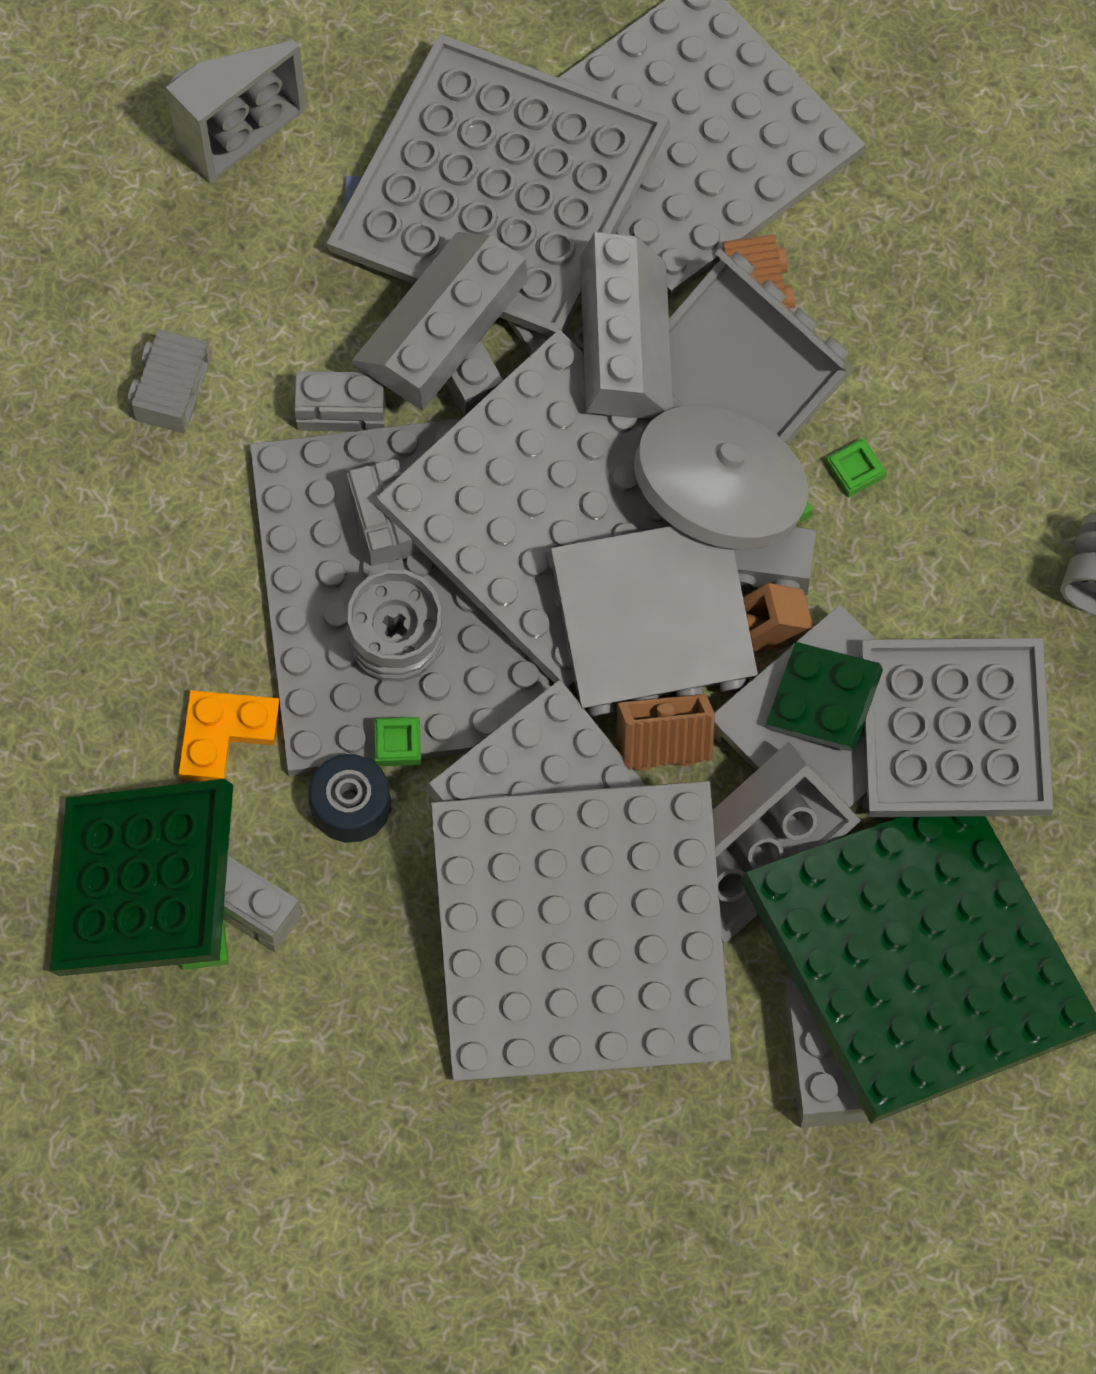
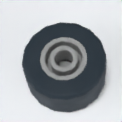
(352, 815)

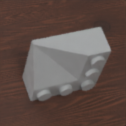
(235, 104)

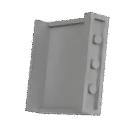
(750, 352)
(651, 617)
(745, 715)

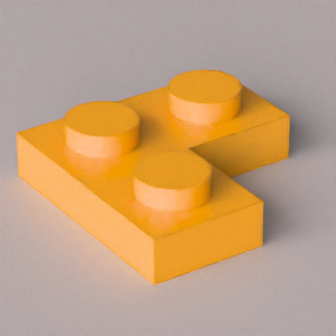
(215, 722)

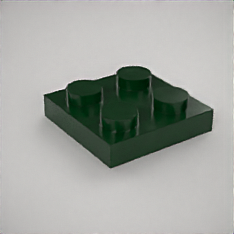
(824, 696)

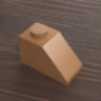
(776, 616)

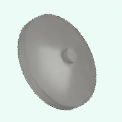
(721, 477)

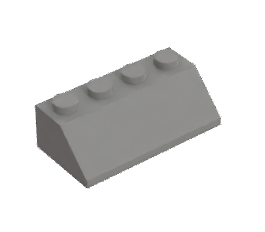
(443, 316)
(625, 328)
(769, 818)

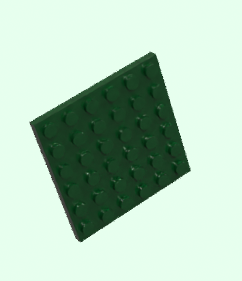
(920, 958)

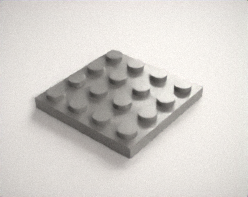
(958, 728)
(537, 751)

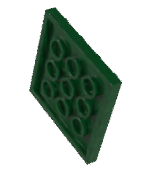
(142, 878)

